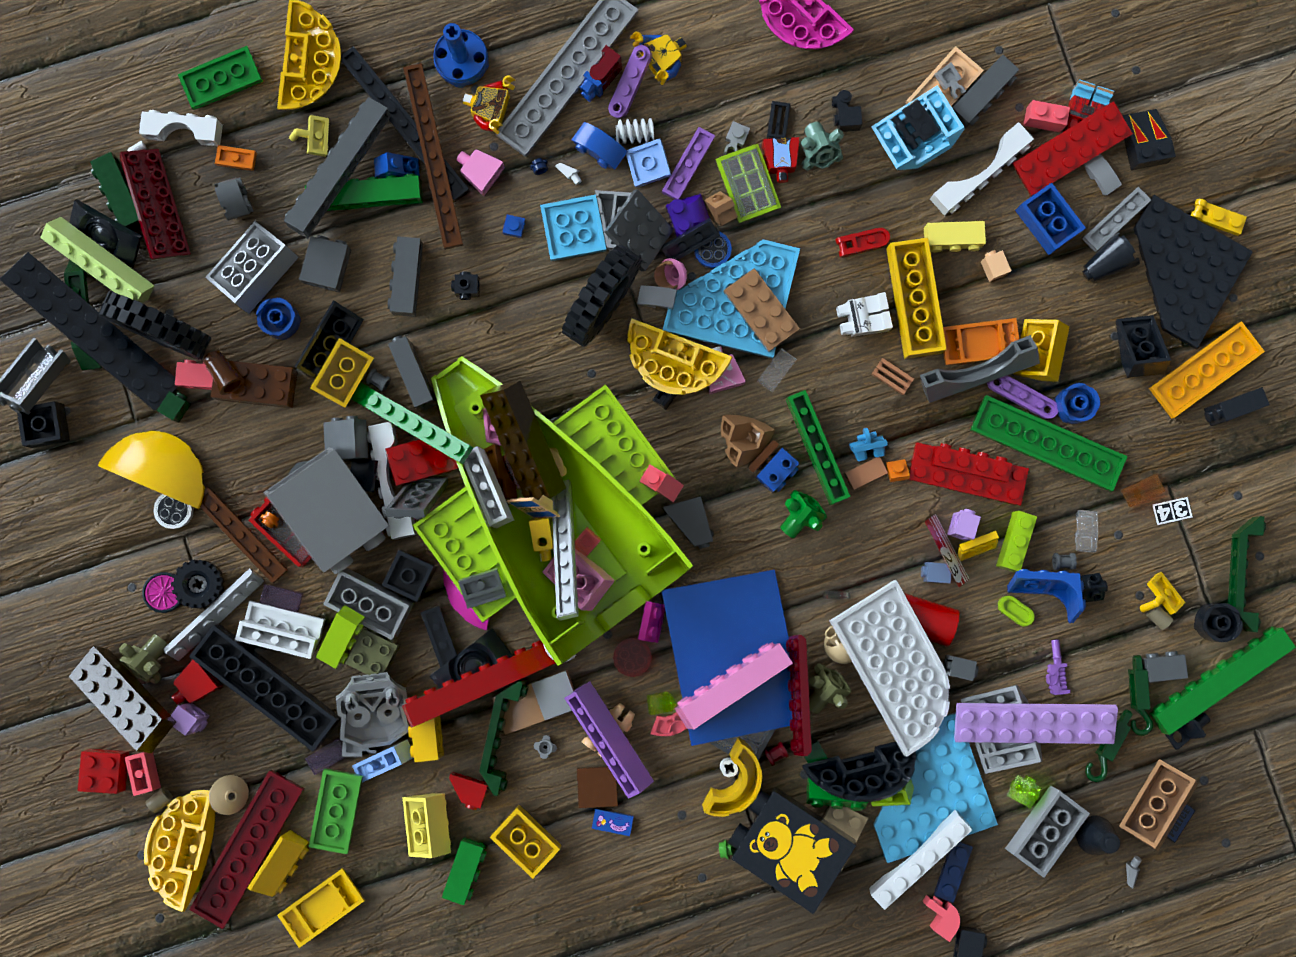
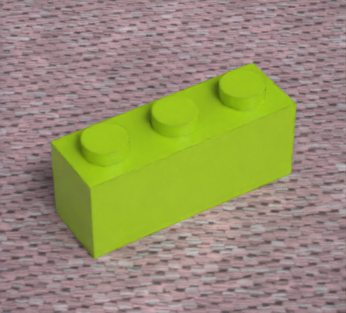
(1016, 541)
(341, 637)

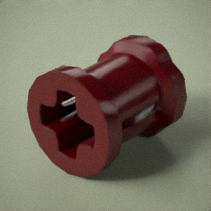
(776, 753)

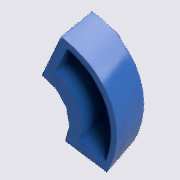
(599, 145)

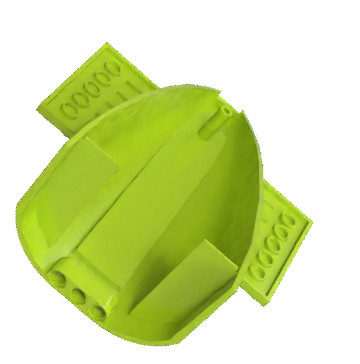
(604, 464)

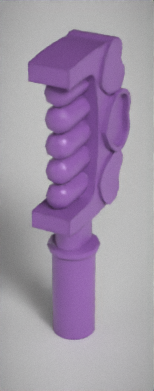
(1056, 672)

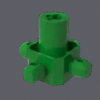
(804, 512)

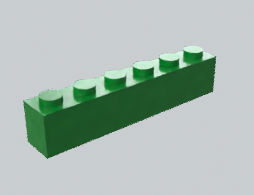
(378, 192)
(817, 447)

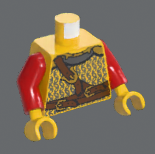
(490, 104)

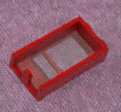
(280, 536)

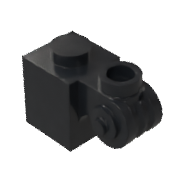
(846, 117)

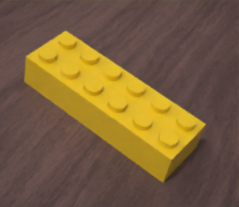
(916, 298)

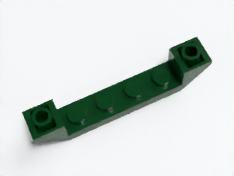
(76, 279)
(1238, 564)
(495, 778)

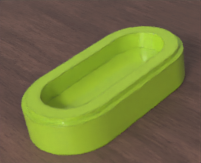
(1016, 611)

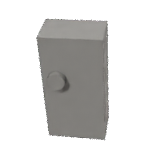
(382, 608)
(1047, 831)

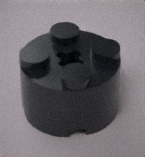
(1227, 617)

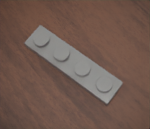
(1116, 219)

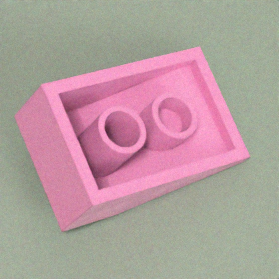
(591, 581)

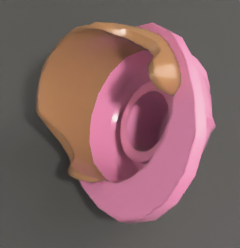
(670, 274)

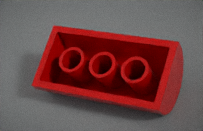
(936, 619)

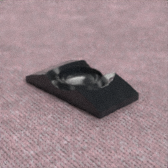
(106, 232)
(482, 651)

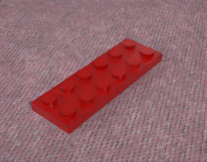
(1072, 148)

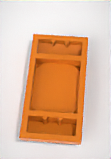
(978, 340)

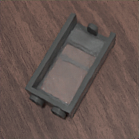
(30, 376)

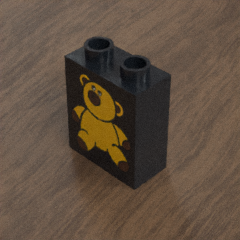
(791, 848)

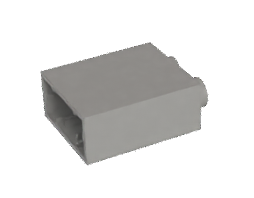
(328, 511)

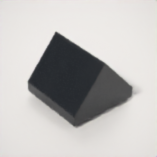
(664, 399)

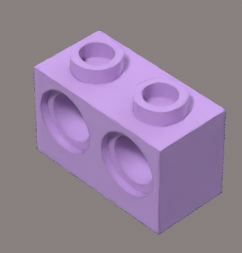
(964, 525)
(189, 719)

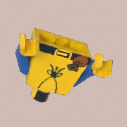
(665, 54)

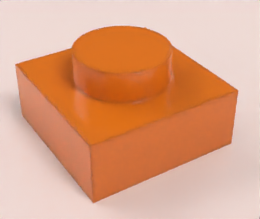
(897, 470)

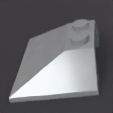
(1005, 755)

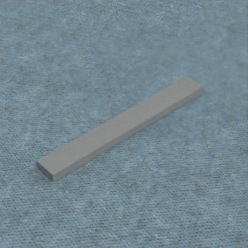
(565, 555)

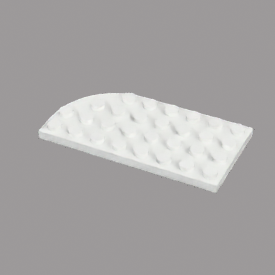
(896, 665)

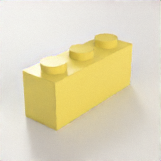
(955, 235)

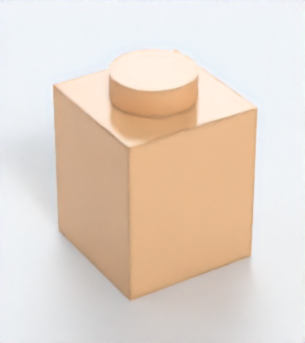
(995, 265)

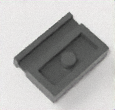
(482, 588)

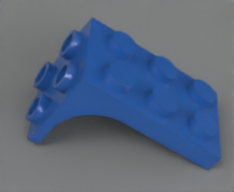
(1062, 585)

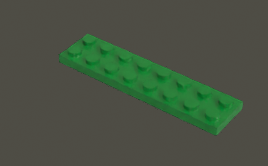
(1048, 443)

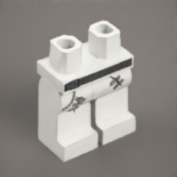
(858, 315)

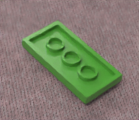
(335, 811)

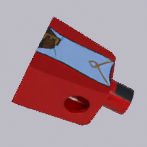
(781, 156)

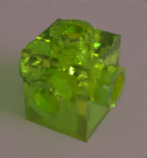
(1024, 790)

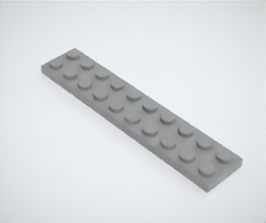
(565, 74)

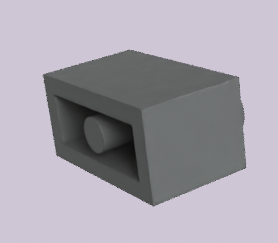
(960, 667)
(1165, 667)

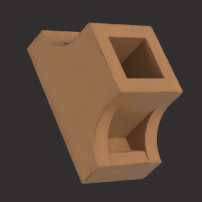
(721, 208)

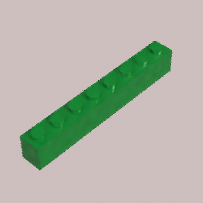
(1221, 680)

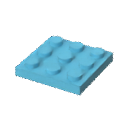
(573, 228)

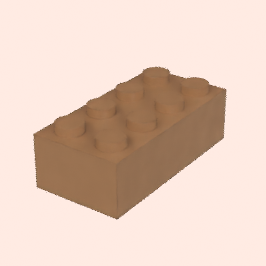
(1158, 804)

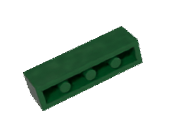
(116, 189)

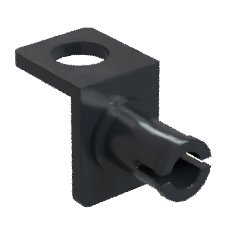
(1190, 730)

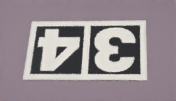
(1172, 510)

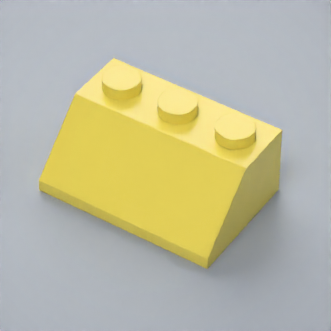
(427, 825)

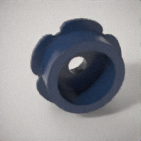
(539, 166)

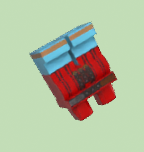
(1086, 101)

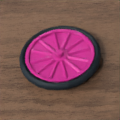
(158, 593)

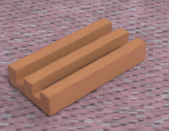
(879, 367)

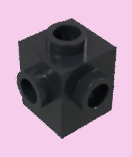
(471, 284)
(1094, 587)

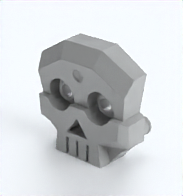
(374, 725)

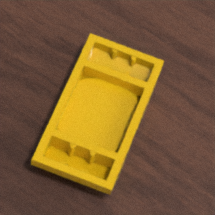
(321, 907)

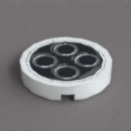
(172, 512)

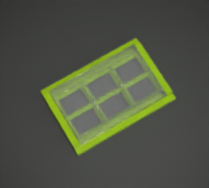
(748, 183)

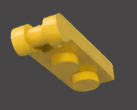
(1219, 217)

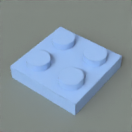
(648, 163)

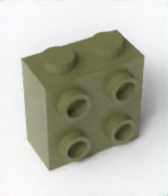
(372, 652)

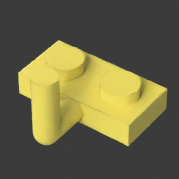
(316, 135)

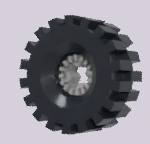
(186, 578)

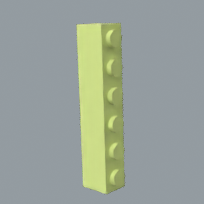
(96, 260)

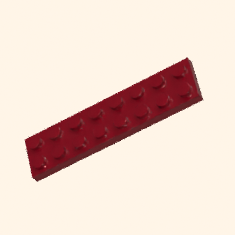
(246, 849)

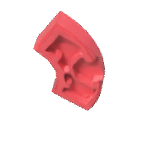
(668, 725)

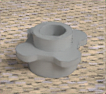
(540, 747)

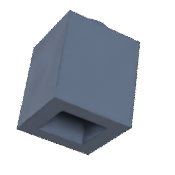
(936, 573)

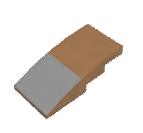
(542, 702)

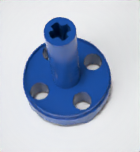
(460, 56)

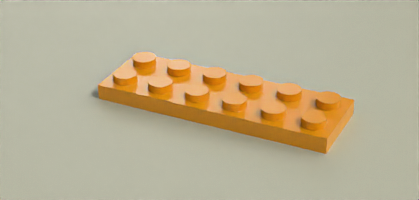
(1206, 370)

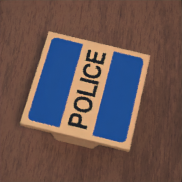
(535, 508)

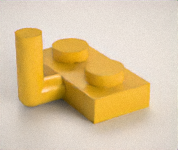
(1165, 595)

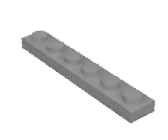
(213, 614)

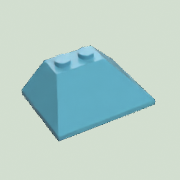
(943, 116)

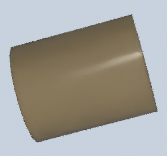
(1160, 617)
(159, 800)

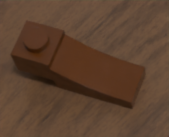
(496, 460)

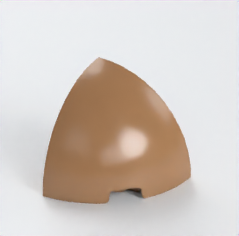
(744, 438)

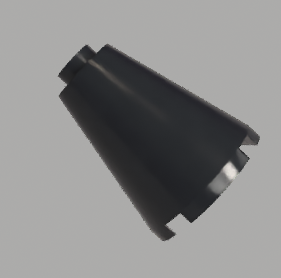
(1111, 259)
(1097, 836)

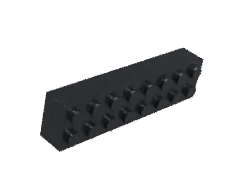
(265, 687)

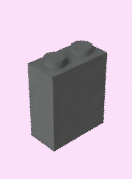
(325, 263)

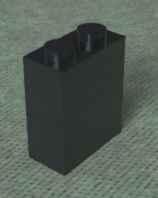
(1236, 406)

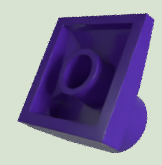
(686, 213)

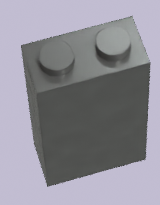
(412, 373)

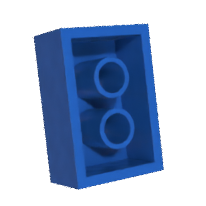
(1050, 218)

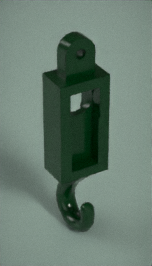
(1139, 694)
(1109, 751)

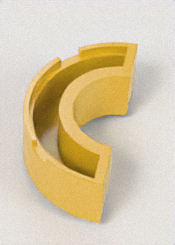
(745, 788)

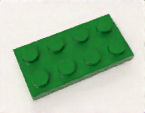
(220, 78)

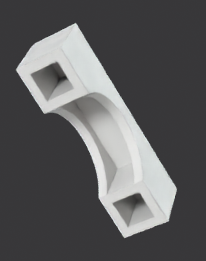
(158, 126)

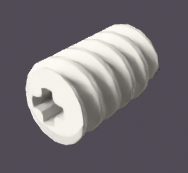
(634, 131)

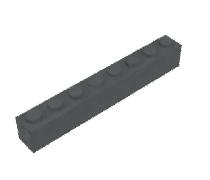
(337, 167)

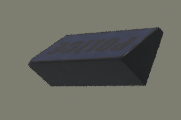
(1181, 823)

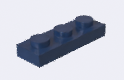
(953, 872)

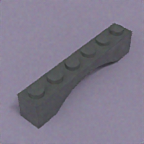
(1015, 357)

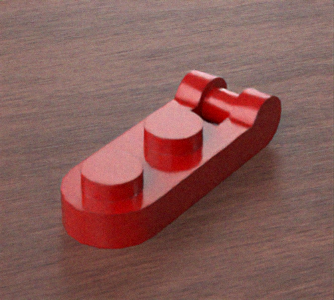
(863, 241)

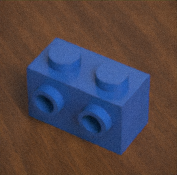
(777, 471)

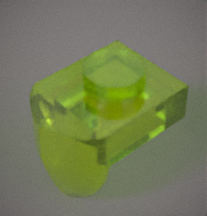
(660, 703)

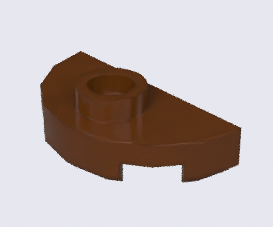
(764, 457)

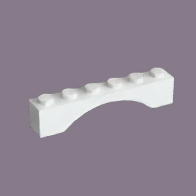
(953, 193)
(383, 437)
(898, 880)

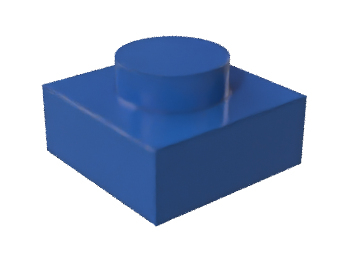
(514, 226)

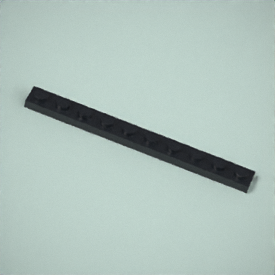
(399, 117)

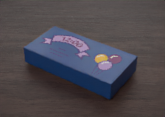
(612, 822)

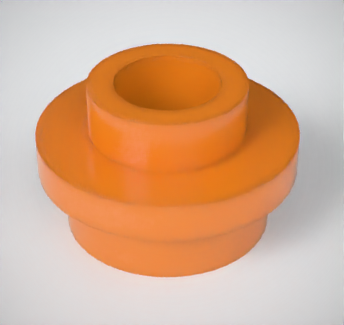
(269, 520)

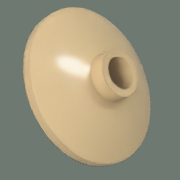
(222, 788)

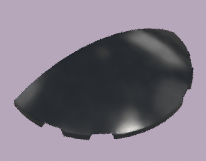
(864, 776)

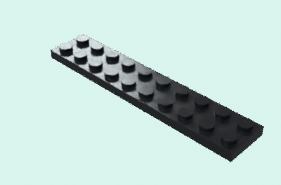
(89, 331)

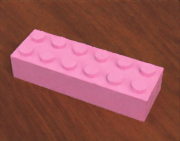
(732, 686)

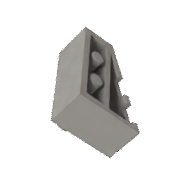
(609, 205)

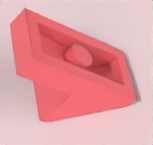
(661, 483)

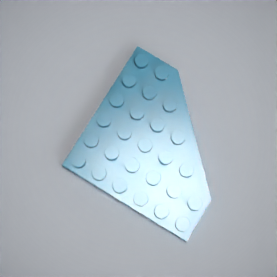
(707, 313)
(942, 782)

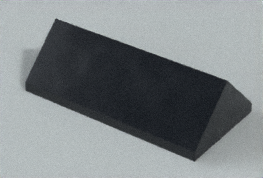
(336, 324)

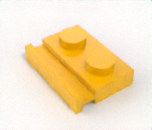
(978, 545)

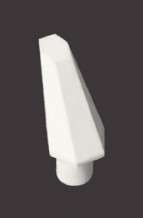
(569, 172)

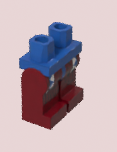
(601, 74)

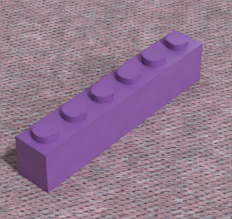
(609, 740)

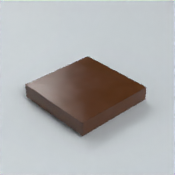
(596, 787)

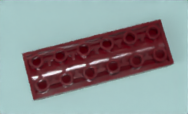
(154, 203)
(799, 696)

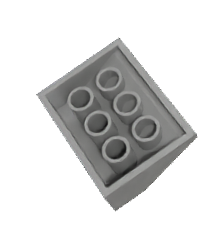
(252, 267)

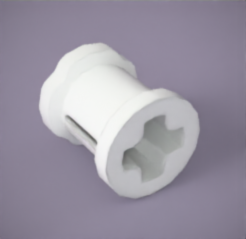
(729, 773)

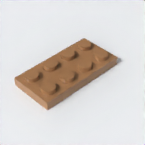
(761, 310)

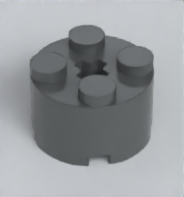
(233, 198)

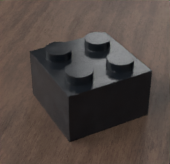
(44, 425)
(409, 576)

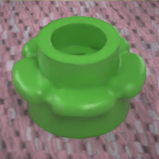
(725, 849)

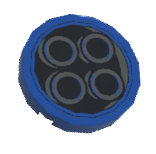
(714, 252)

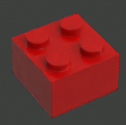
(102, 771)

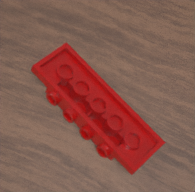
(968, 473)

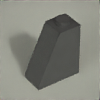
(691, 521)

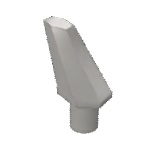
(1133, 870)

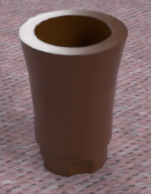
(223, 373)

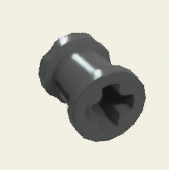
(378, 380)
(1064, 561)

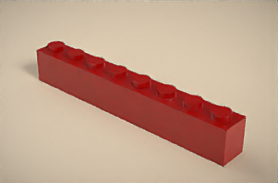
(477, 684)

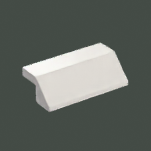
(280, 629)

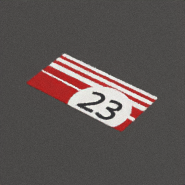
(947, 550)

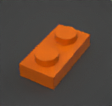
(235, 158)

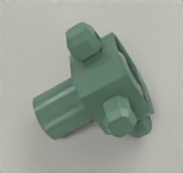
(821, 147)

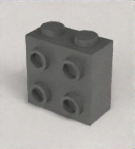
(347, 437)

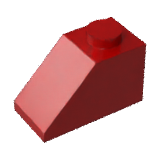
(469, 790)

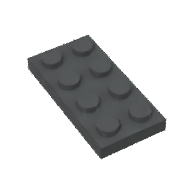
(416, 498)

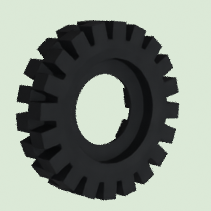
(601, 295)
(154, 325)

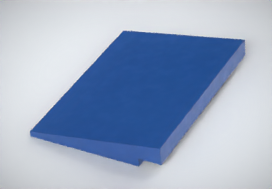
(716, 628)

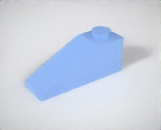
(383, 761)

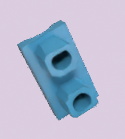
(866, 442)

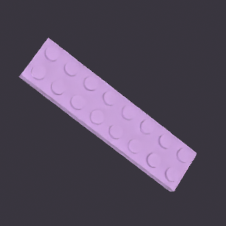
(1035, 723)

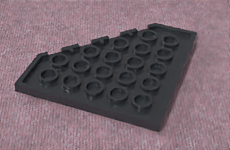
(1187, 268)

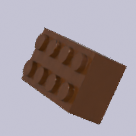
(262, 385)

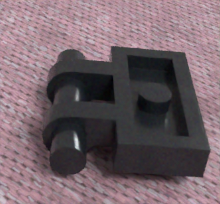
(919, 119)

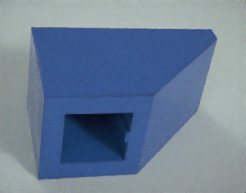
(396, 165)

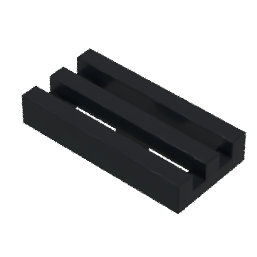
(780, 105)

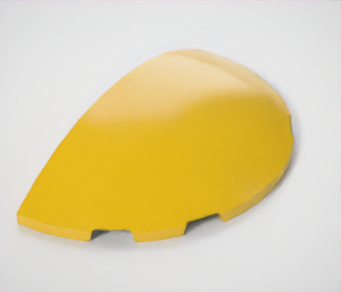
(310, 57)
(672, 361)
(158, 463)
(180, 831)

